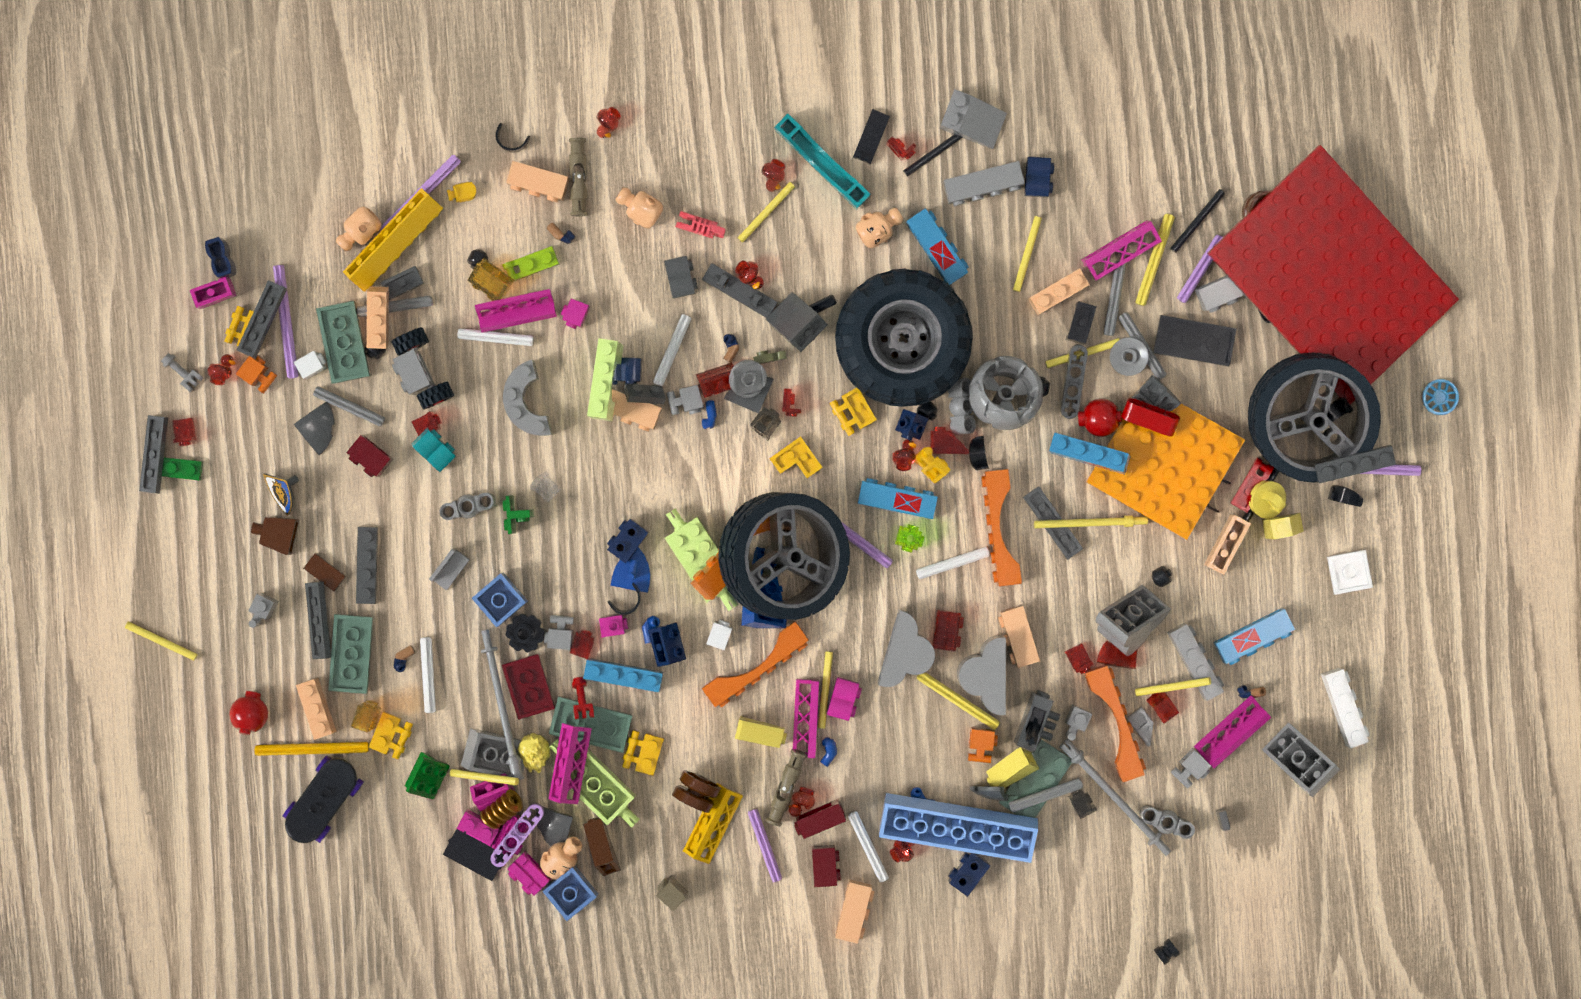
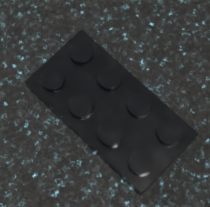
(1194, 340)

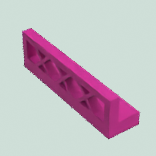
(1116, 244)
(516, 312)
(813, 716)
(1235, 734)
(566, 764)

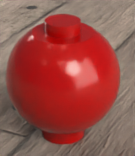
(1100, 417)
(248, 713)

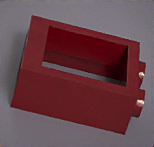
(820, 819)

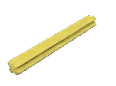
(1154, 260)
(958, 700)

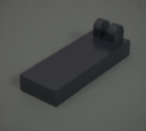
(871, 136)

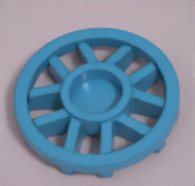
(1440, 397)

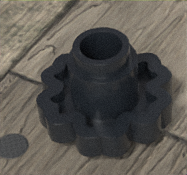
(525, 633)

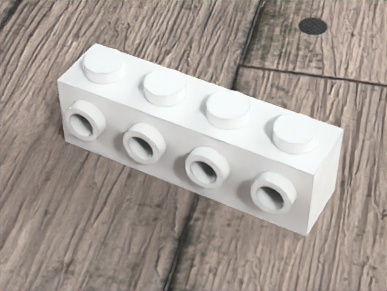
(1344, 707)

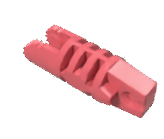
(701, 226)

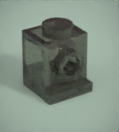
(762, 418)
(1081, 803)

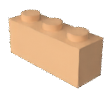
(537, 181)
(1058, 291)
(377, 317)
(642, 413)
(1227, 544)
(1018, 636)
(316, 708)
(854, 911)

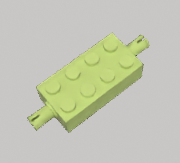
(693, 548)
(603, 790)

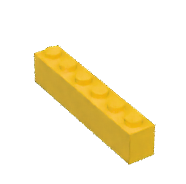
(393, 240)

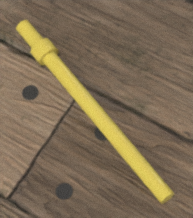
(1127, 521)

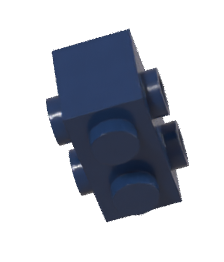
(629, 541)
(667, 643)
(971, 874)

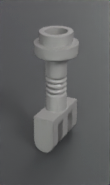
(169, 360)

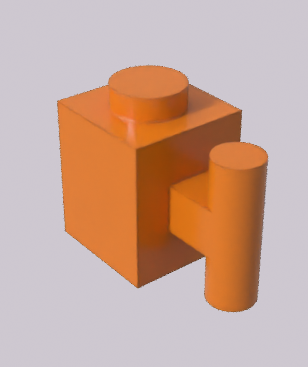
(253, 372)
(981, 740)

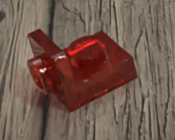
(897, 147)
(789, 399)
(428, 420)
(184, 431)
(582, 644)
(1079, 659)
(1162, 706)

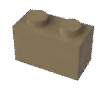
(671, 893)

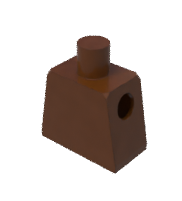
(277, 533)

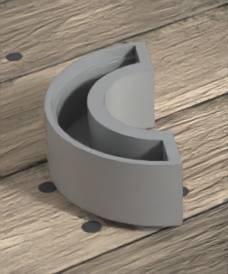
(515, 404)

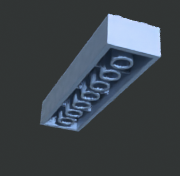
(958, 827)

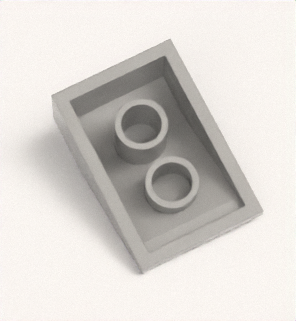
(973, 119)
(487, 753)

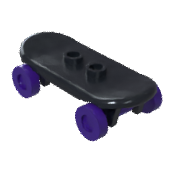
(321, 800)

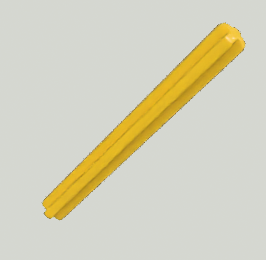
(312, 748)

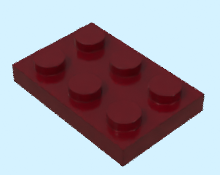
(528, 686)

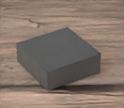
(1223, 819)

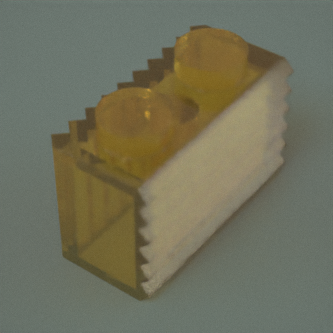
(490, 280)
(366, 716)

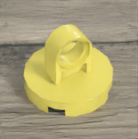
(1267, 499)

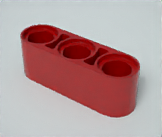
(1150, 417)

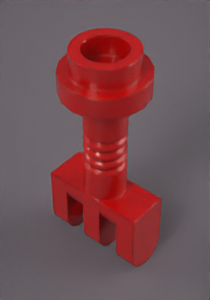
(579, 684)

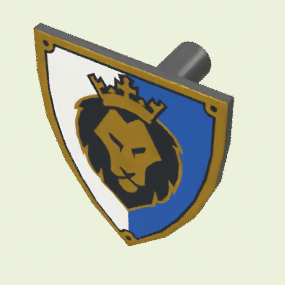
(281, 491)

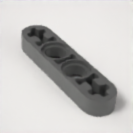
(1071, 381)

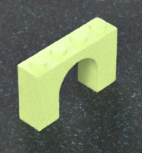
(607, 357)

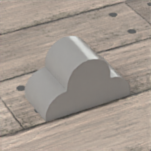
(1131, 619)
(905, 652)
(986, 674)
(1301, 760)

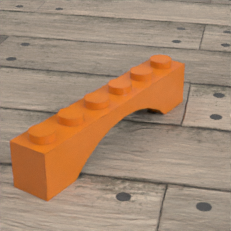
(997, 487)
(709, 580)
(724, 687)
(1127, 759)

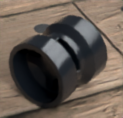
(1167, 951)

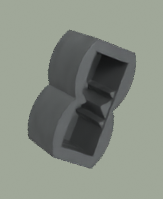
(680, 277)

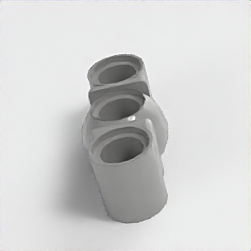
(961, 409)
(459, 511)
(1175, 825)

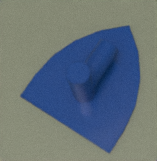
(635, 571)

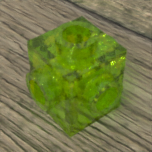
(904, 532)

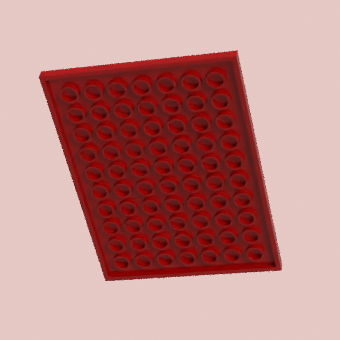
(1333, 271)

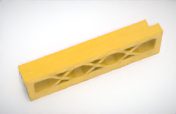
(709, 823)

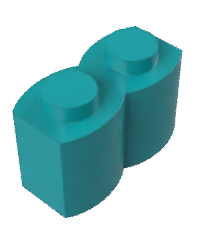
(433, 449)

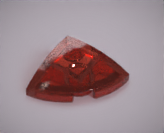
(1112, 656)

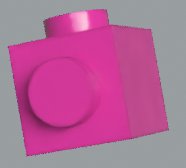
(575, 313)
(613, 625)

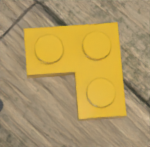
(797, 453)

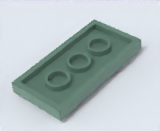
(343, 342)
(350, 653)
(608, 726)
(1052, 768)

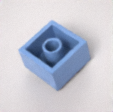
(499, 599)
(570, 893)

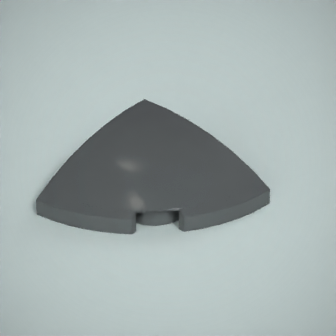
(1157, 394)
(754, 403)
(317, 427)
(990, 792)
(554, 825)

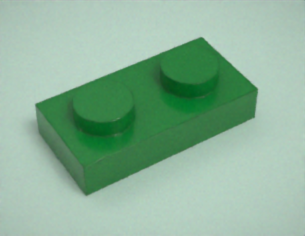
(182, 469)

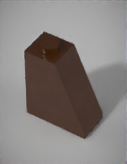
(601, 847)

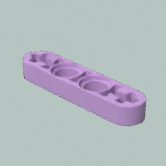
(519, 836)

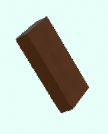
(324, 572)

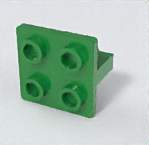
(520, 515)
(426, 776)

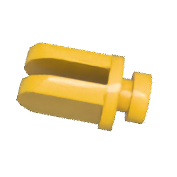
(462, 192)

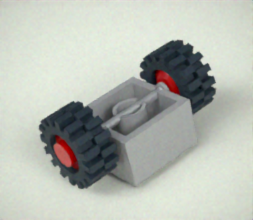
(414, 372)

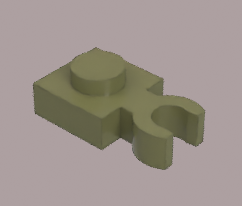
(763, 356)

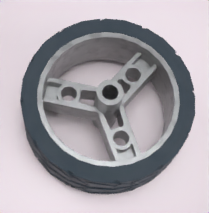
(1326, 370)
(826, 575)

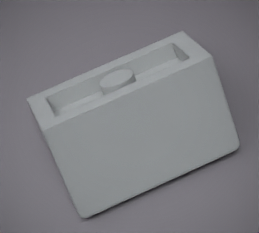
(449, 568)

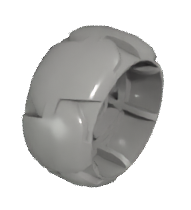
(1000, 410)

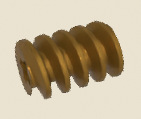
(502, 809)

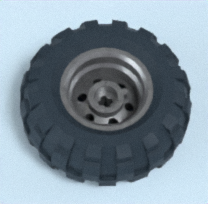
(937, 314)

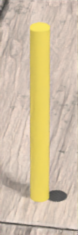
(764, 214)
(1027, 254)
(1091, 350)
(161, 641)
(1173, 686)
(825, 689)
(484, 777)

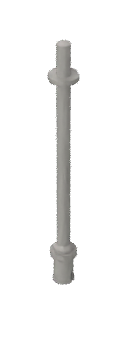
(1078, 757)
(513, 759)

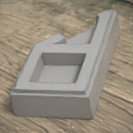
(1142, 724)

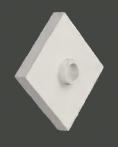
(1349, 572)

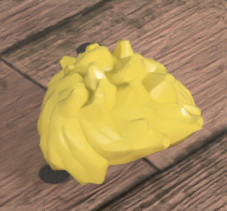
(534, 751)

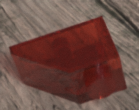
(945, 442)

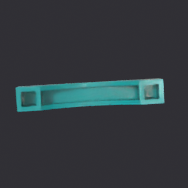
(831, 171)

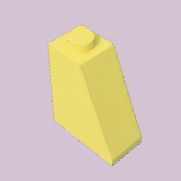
(1282, 526)
(760, 732)
(1012, 768)

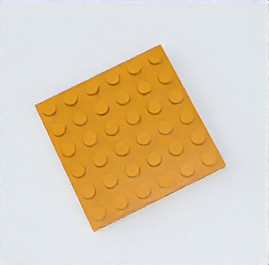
(1170, 475)

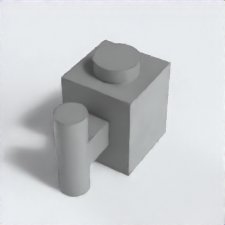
(690, 399)
(261, 607)
(559, 637)
(1077, 719)
(1194, 765)

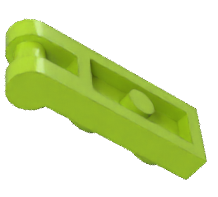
(532, 263)

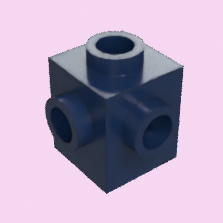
(911, 425)

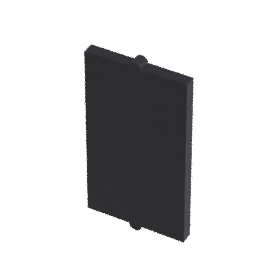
(472, 854)

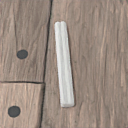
(496, 337)
(672, 350)
(953, 562)
(428, 675)
(868, 846)

